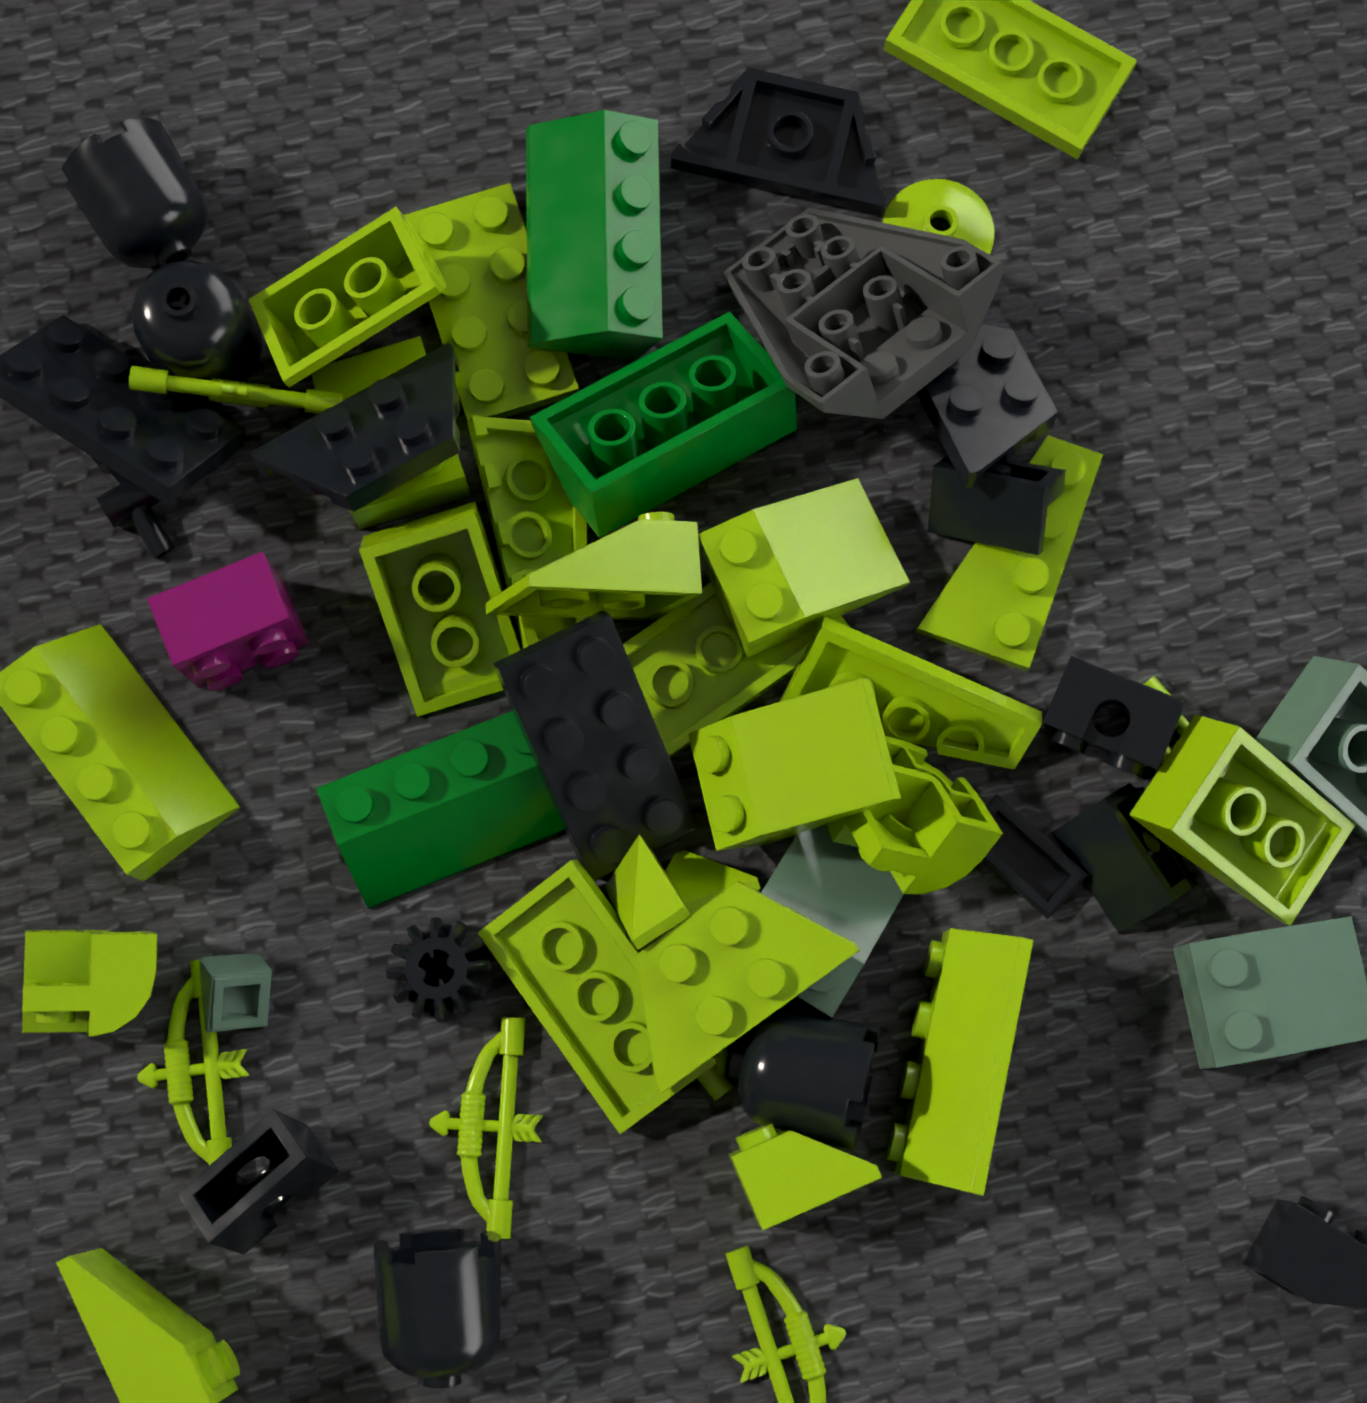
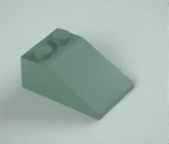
(1323, 735)
(839, 893)
(1274, 992)

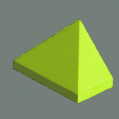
(702, 879)
(644, 895)

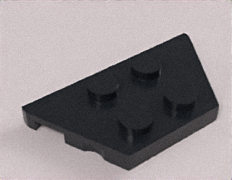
(788, 141)
(988, 404)
(374, 436)

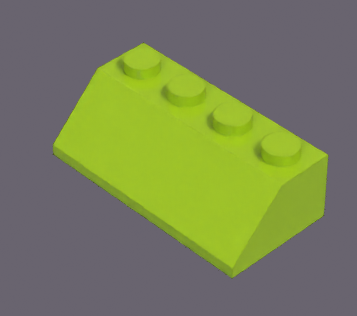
(114, 749)
(961, 1059)

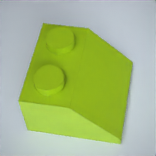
(793, 1173)

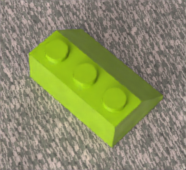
(346, 295)

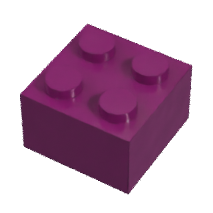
(229, 623)

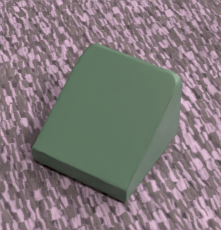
(235, 991)

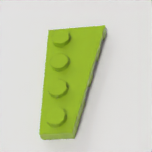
(526, 509)
(1004, 595)
(919, 698)

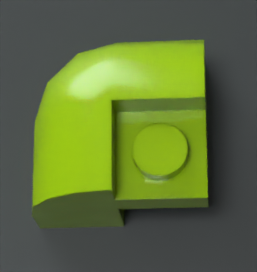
(929, 833)
(86, 979)

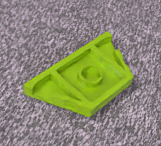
(727, 974)

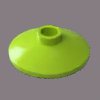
(948, 200)

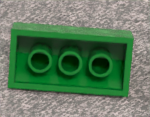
(594, 235)
(665, 423)
(439, 809)

